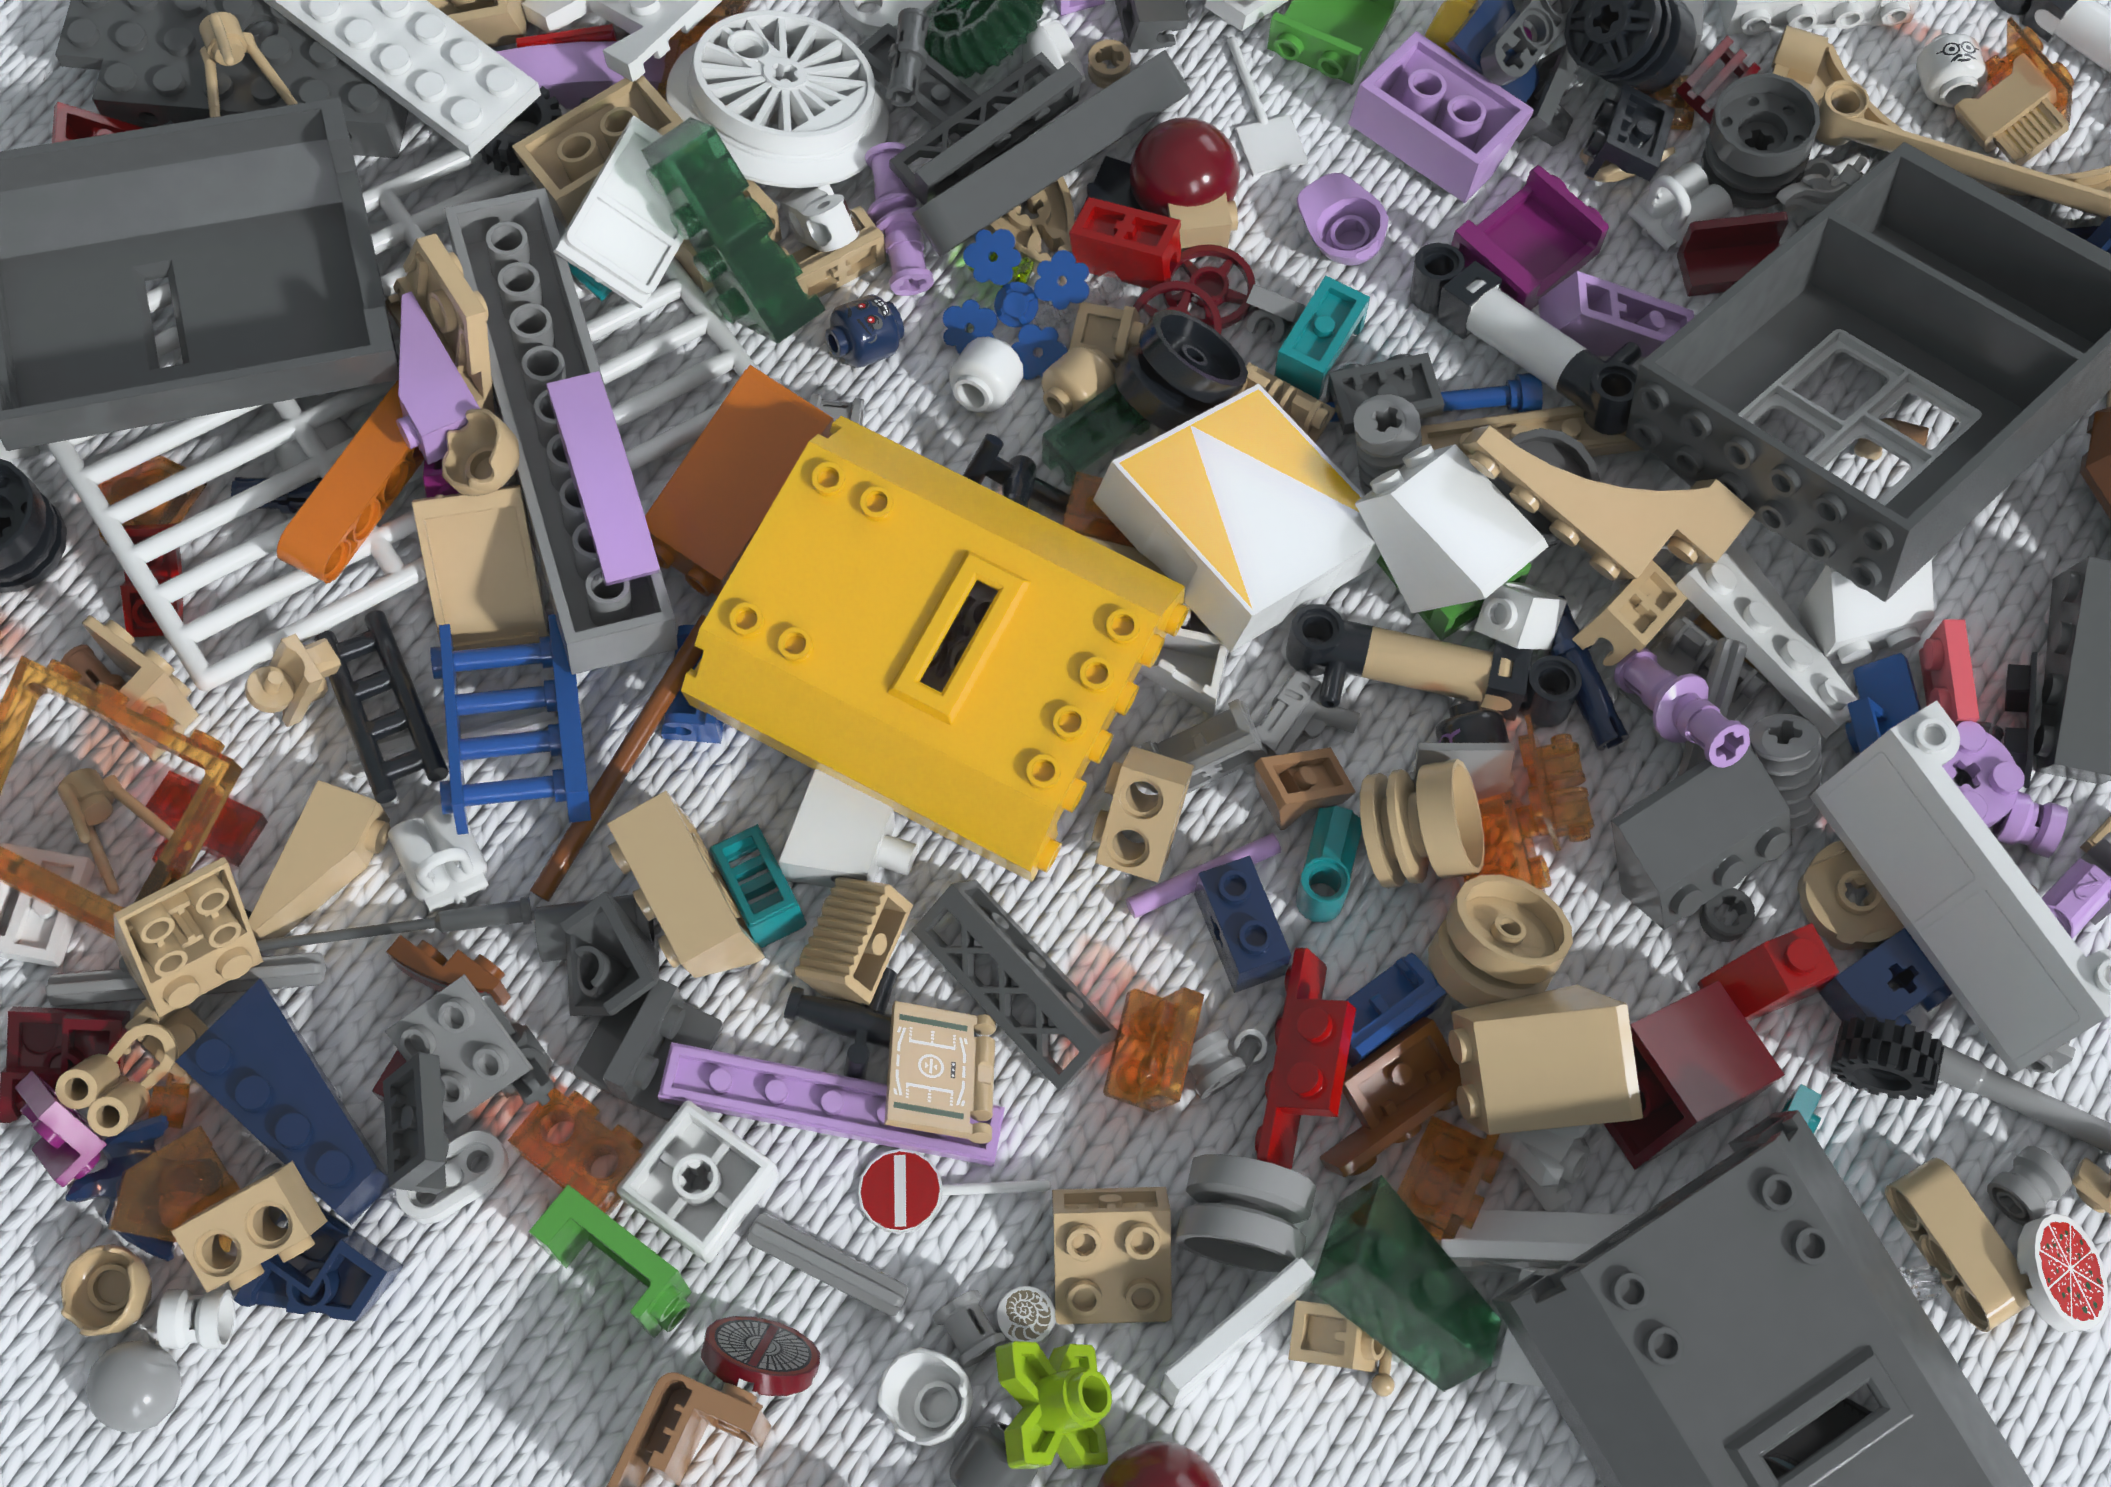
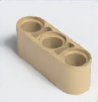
(1959, 1243)

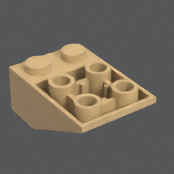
(187, 938)

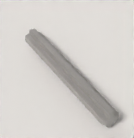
(117, 986)

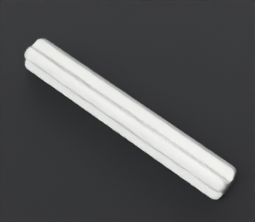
(471, 726)

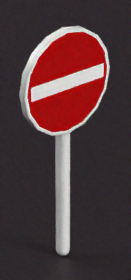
(905, 1190)

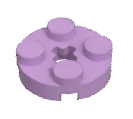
(1992, 772)

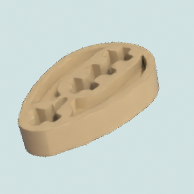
(1052, 223)

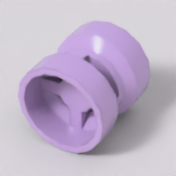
(2033, 825)

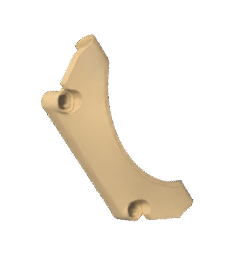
(1850, 115)

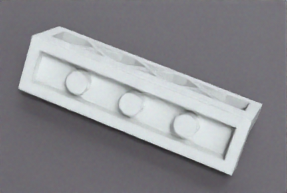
(1528, 1238)

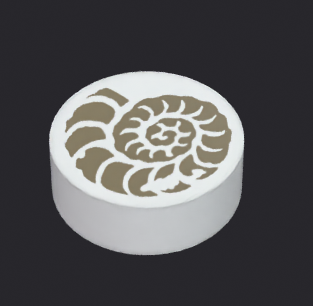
(1026, 1315)

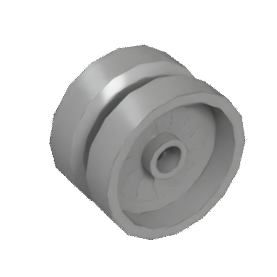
(1245, 1212)

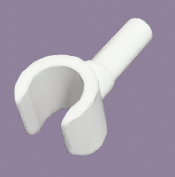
(1827, 169)
(1262, 1029)

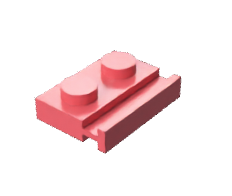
(1949, 671)

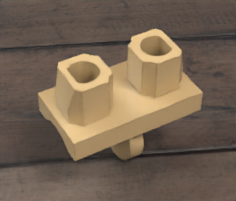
(292, 678)

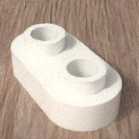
(461, 1183)

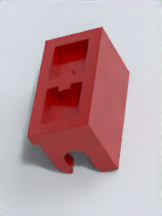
(1126, 241)

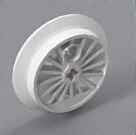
(826, 94)

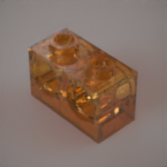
(573, 1159)

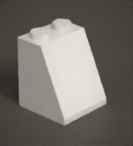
(1446, 529)

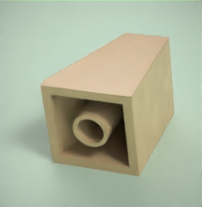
(1545, 1062)

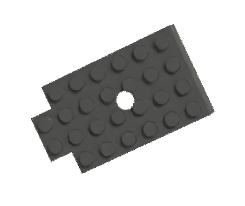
(157, 74)

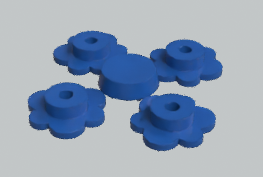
(1016, 301)

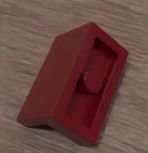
(1726, 249)

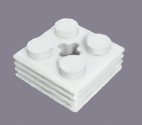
(694, 1145)

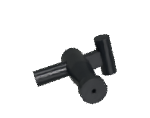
(1016, 476)
(849, 1019)

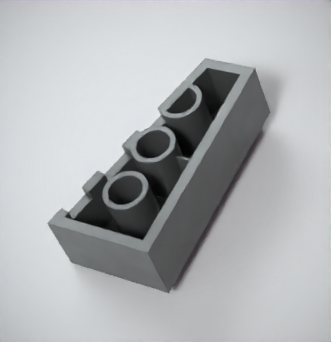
(2077, 677)

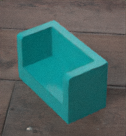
(1321, 335)

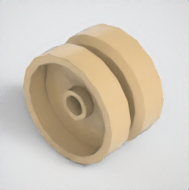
(1499, 941)

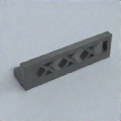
(992, 137)
(1030, 969)

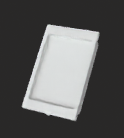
(623, 223)

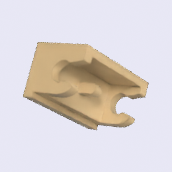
(832, 269)
(1633, 614)

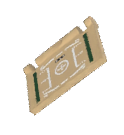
(940, 1072)

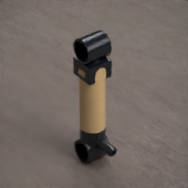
(1494, 678)

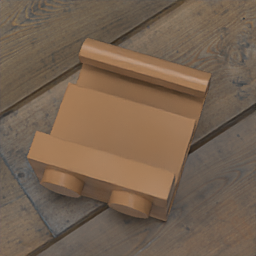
(676, 1423)

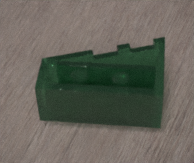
(1404, 1288)

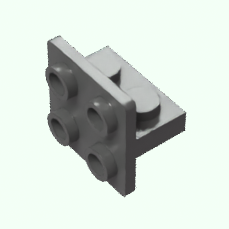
(633, 1045)

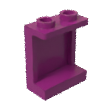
(1534, 238)

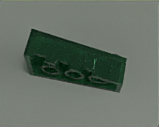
(728, 232)

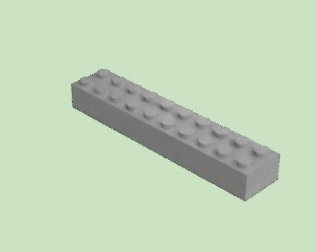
(533, 340)

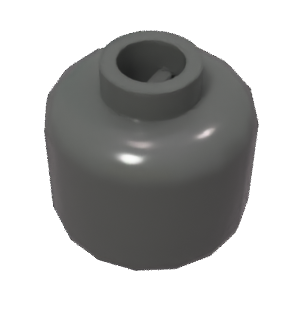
(984, 1461)

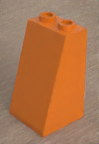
(731, 479)

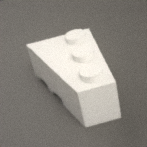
(1191, 664)

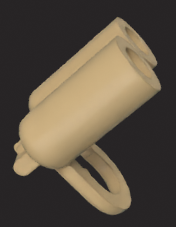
(112, 1098)

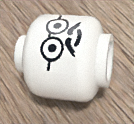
(1951, 69)

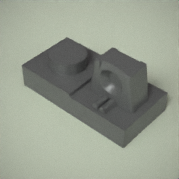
(1549, 119)

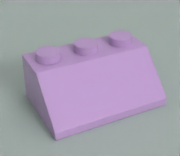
(1439, 116)

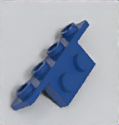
(1885, 700)

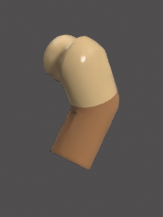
(1870, 450)

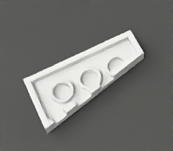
(1750, 610)

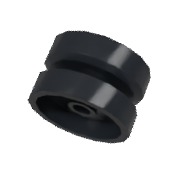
(1179, 370)

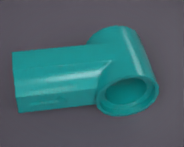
(1329, 862)

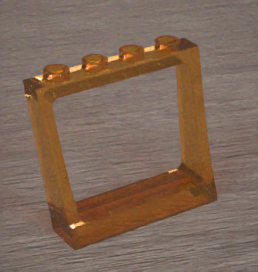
(221, 774)

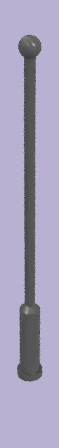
(444, 921)

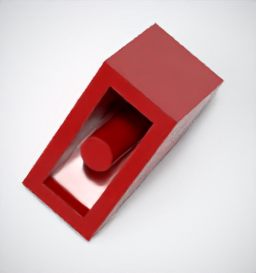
(1776, 973)

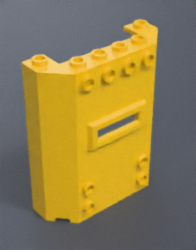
(849, 603)

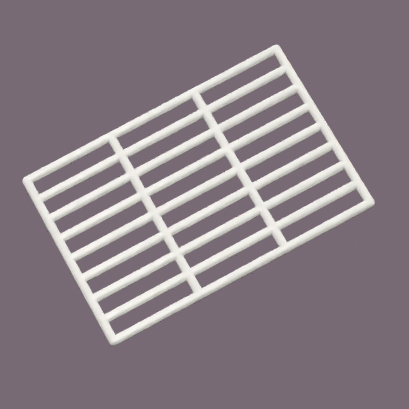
(302, 426)

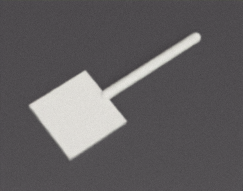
(1268, 143)

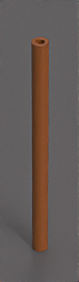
(619, 765)

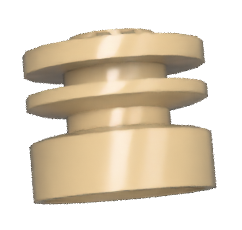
(1422, 824)

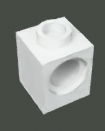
(1521, 616)

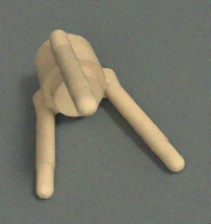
(227, 46)
(90, 803)

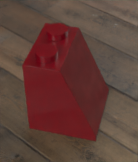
(1691, 1070)

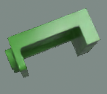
(576, 1221)

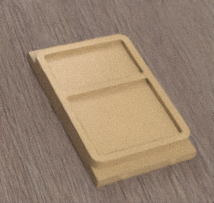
(481, 568)

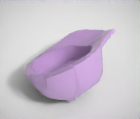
(1343, 219)

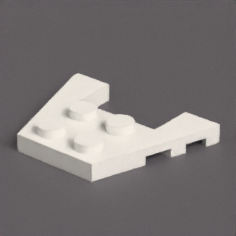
(647, 21)

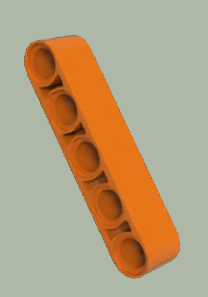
(351, 495)

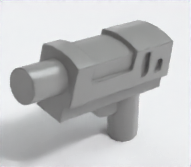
(1296, 712)

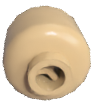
(1076, 380)

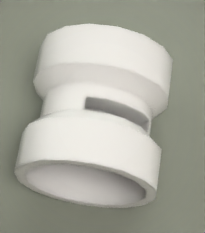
(195, 1319)

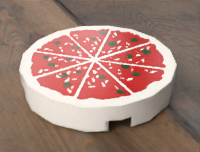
(2064, 1273)

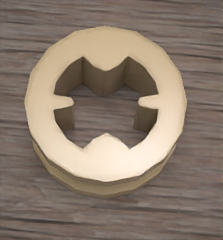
(1108, 50)

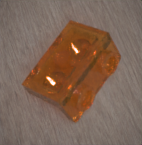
(1509, 841)
(1153, 1048)
(1446, 1175)

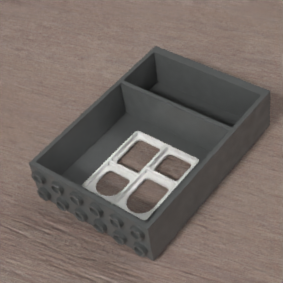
(1940, 296)

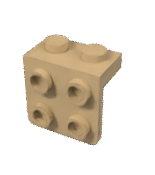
(150, 683)

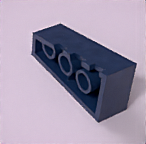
(277, 1090)

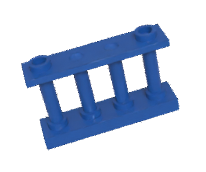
(560, 739)

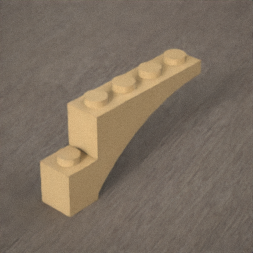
(1611, 522)

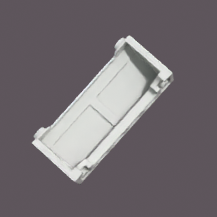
(1963, 893)

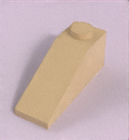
(322, 855)

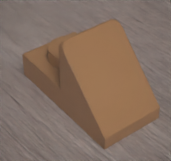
(1301, 782)

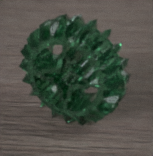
(978, 33)

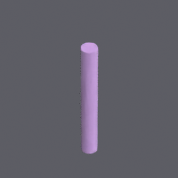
(1186, 882)

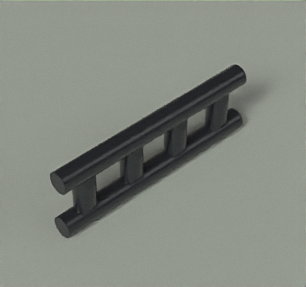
(409, 715)

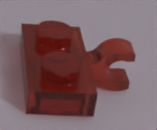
(232, 832)

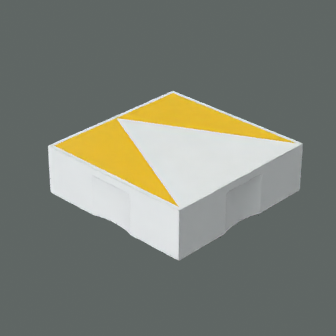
(1240, 515)

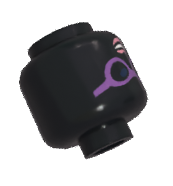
(1472, 725)

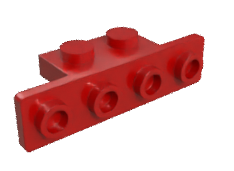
(1308, 1060)

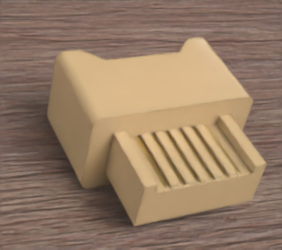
(2015, 114)

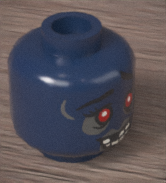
(864, 331)

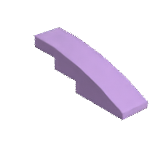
(574, 69)
(603, 478)

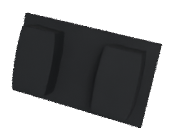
(2021, 697)

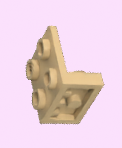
(1112, 1255)

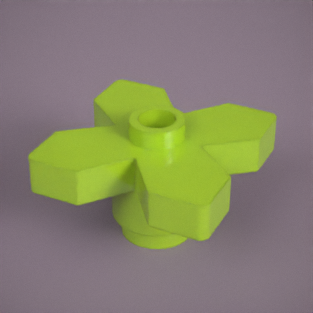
(1060, 1404)

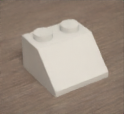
(1853, 622)

